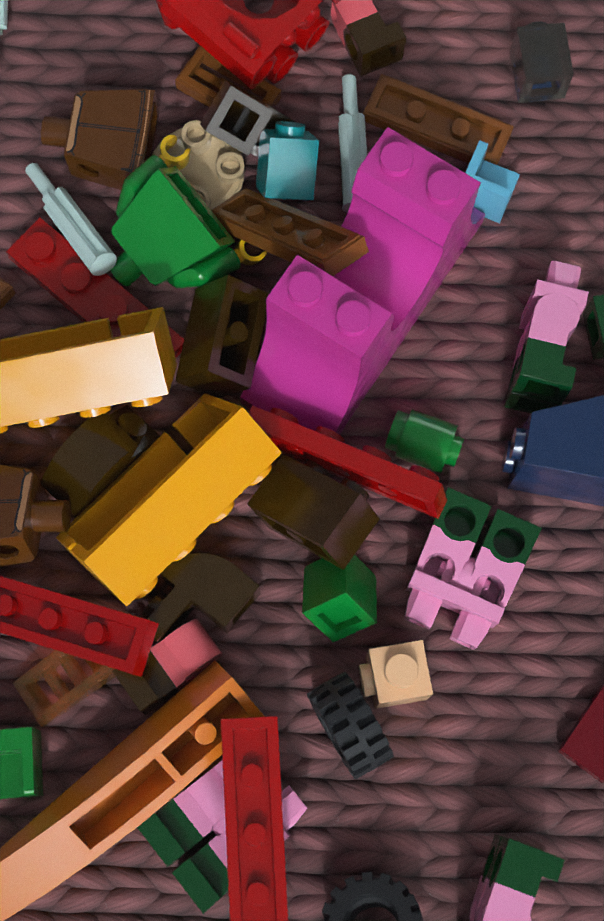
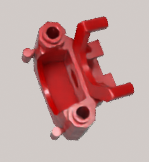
(249, 42)

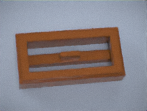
(270, 94)

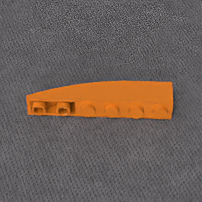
(122, 788)

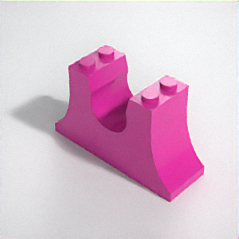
(339, 331)

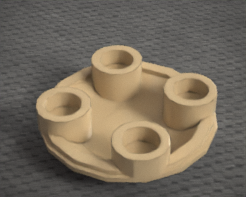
(213, 166)

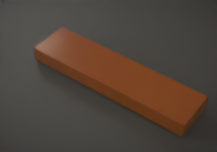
(290, 231)

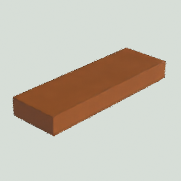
(435, 121)

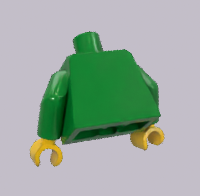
(170, 228)

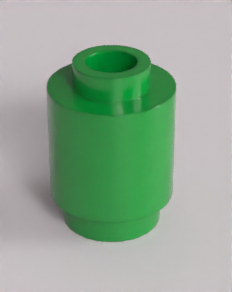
(424, 440)

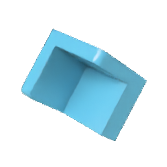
(495, 186)

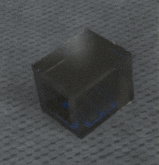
(541, 62)

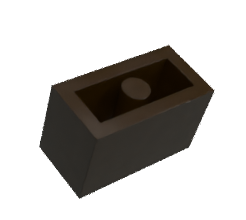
(222, 337)
(315, 510)

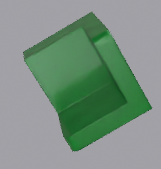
(339, 599)
(20, 763)

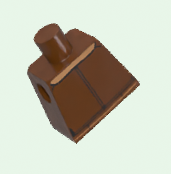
(106, 134)
(26, 515)

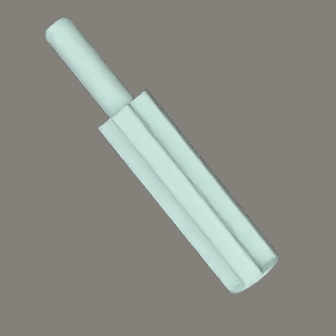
(351, 138)
(73, 223)

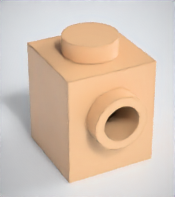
(396, 674)

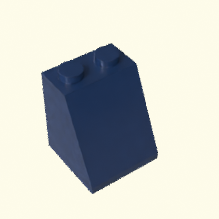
(560, 453)

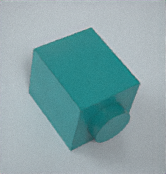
(287, 162)

